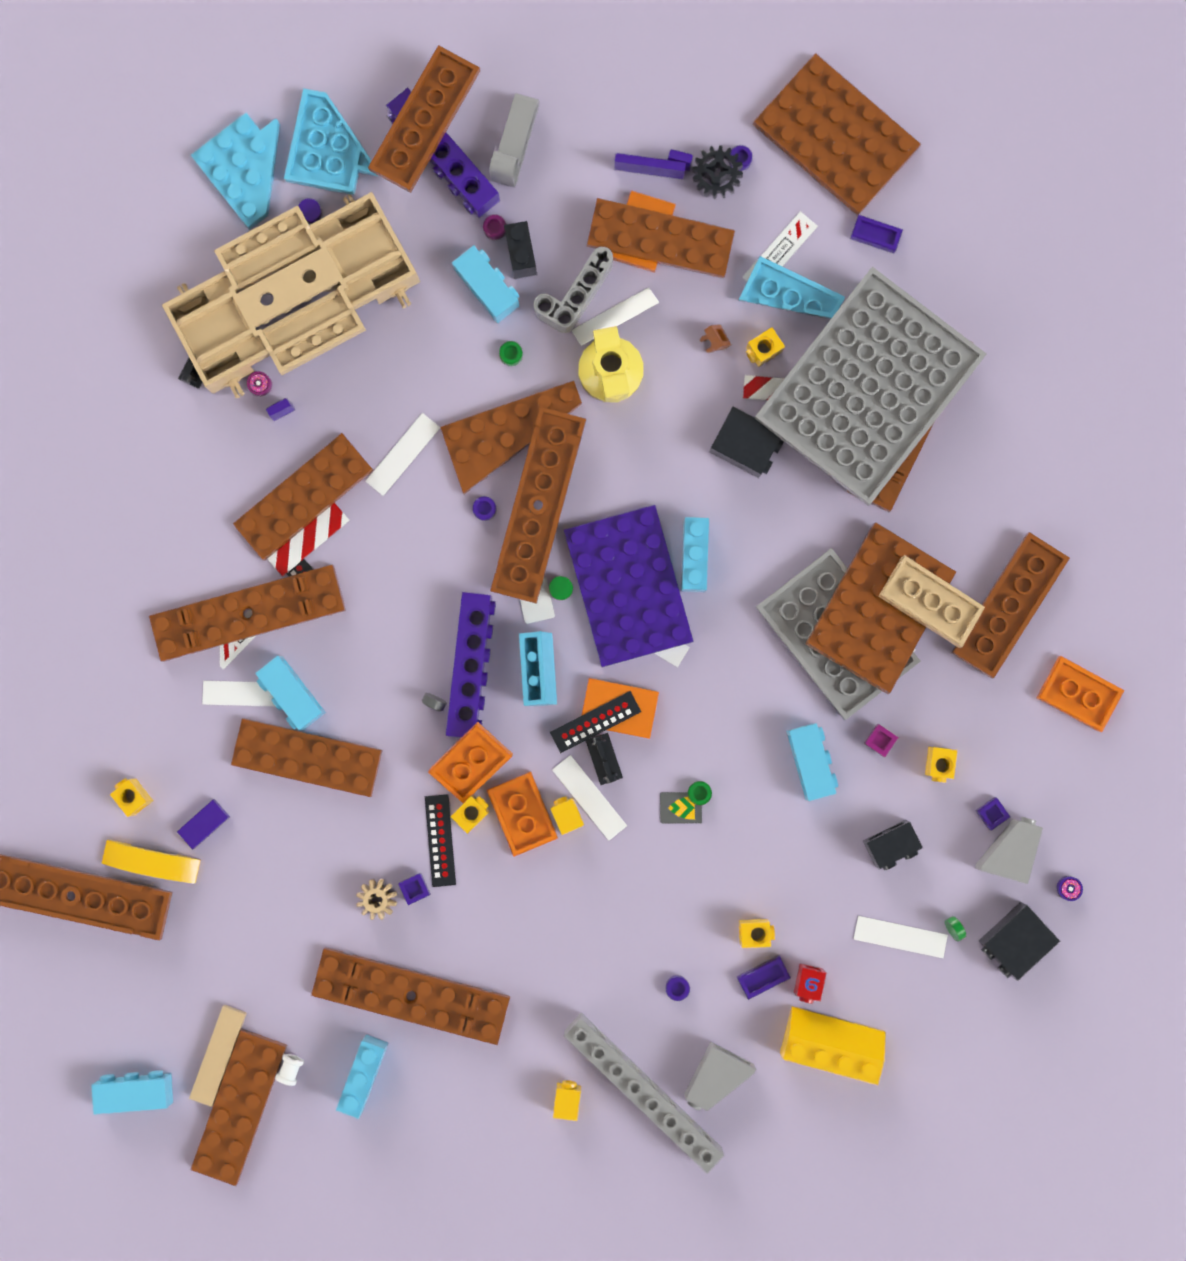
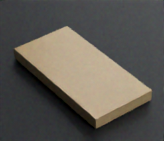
(931, 601)

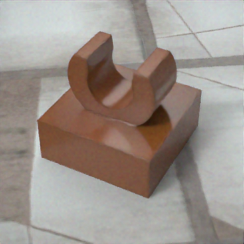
(717, 337)

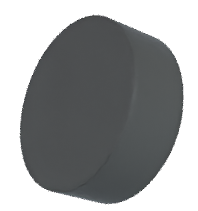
(434, 702)

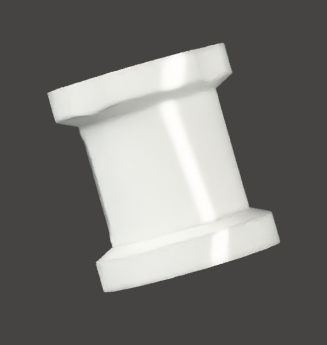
(289, 1069)

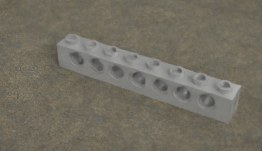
(644, 1092)

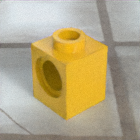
(768, 338)
(948, 756)
(140, 800)
(460, 815)
(566, 815)
(746, 928)
(567, 1100)

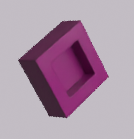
(881, 740)

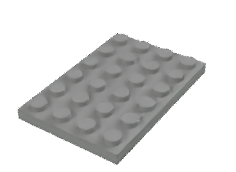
(793, 616)

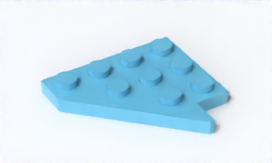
(324, 147)
(242, 166)

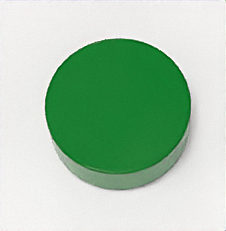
(511, 353)
(561, 588)
(699, 793)
(955, 928)

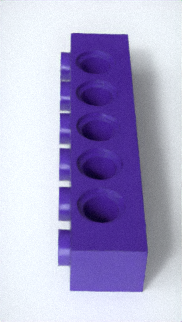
(476, 202)
(470, 604)

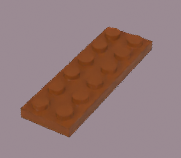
(424, 119)
(661, 238)
(303, 497)
(1012, 604)
(306, 757)
(238, 1107)

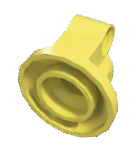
(610, 385)

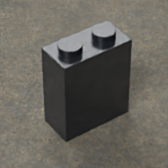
(746, 443)
(1018, 941)

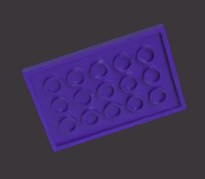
(628, 586)

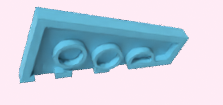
(787, 290)

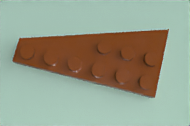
(497, 435)

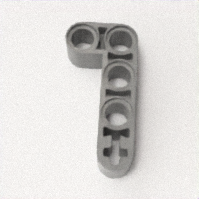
(508, 160)
(578, 288)

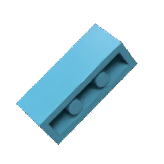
(486, 283)
(695, 554)
(538, 669)
(289, 693)
(812, 761)
(362, 1076)
(132, 1092)

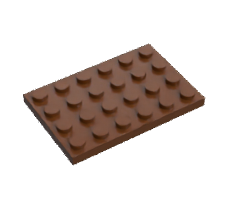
(836, 134)
(862, 628)

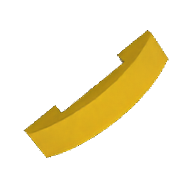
(150, 862)

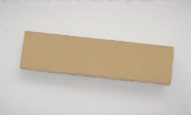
(217, 1055)

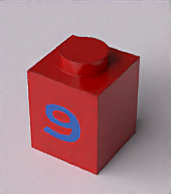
(809, 983)

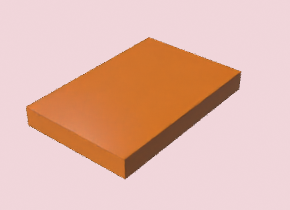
(650, 203)
(1080, 694)
(640, 725)
(470, 762)
(522, 814)

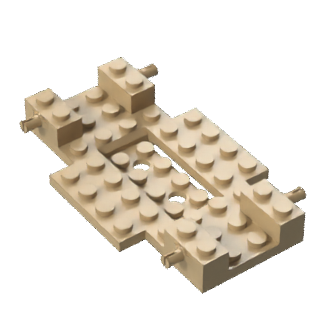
(222, 314)

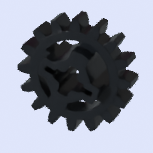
(726, 174)

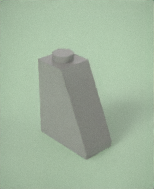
(1013, 851)
(716, 1077)

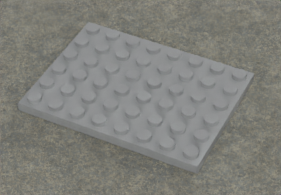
(870, 386)

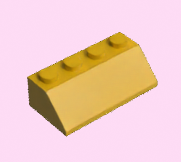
(834, 1045)

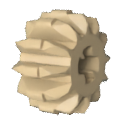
(373, 907)

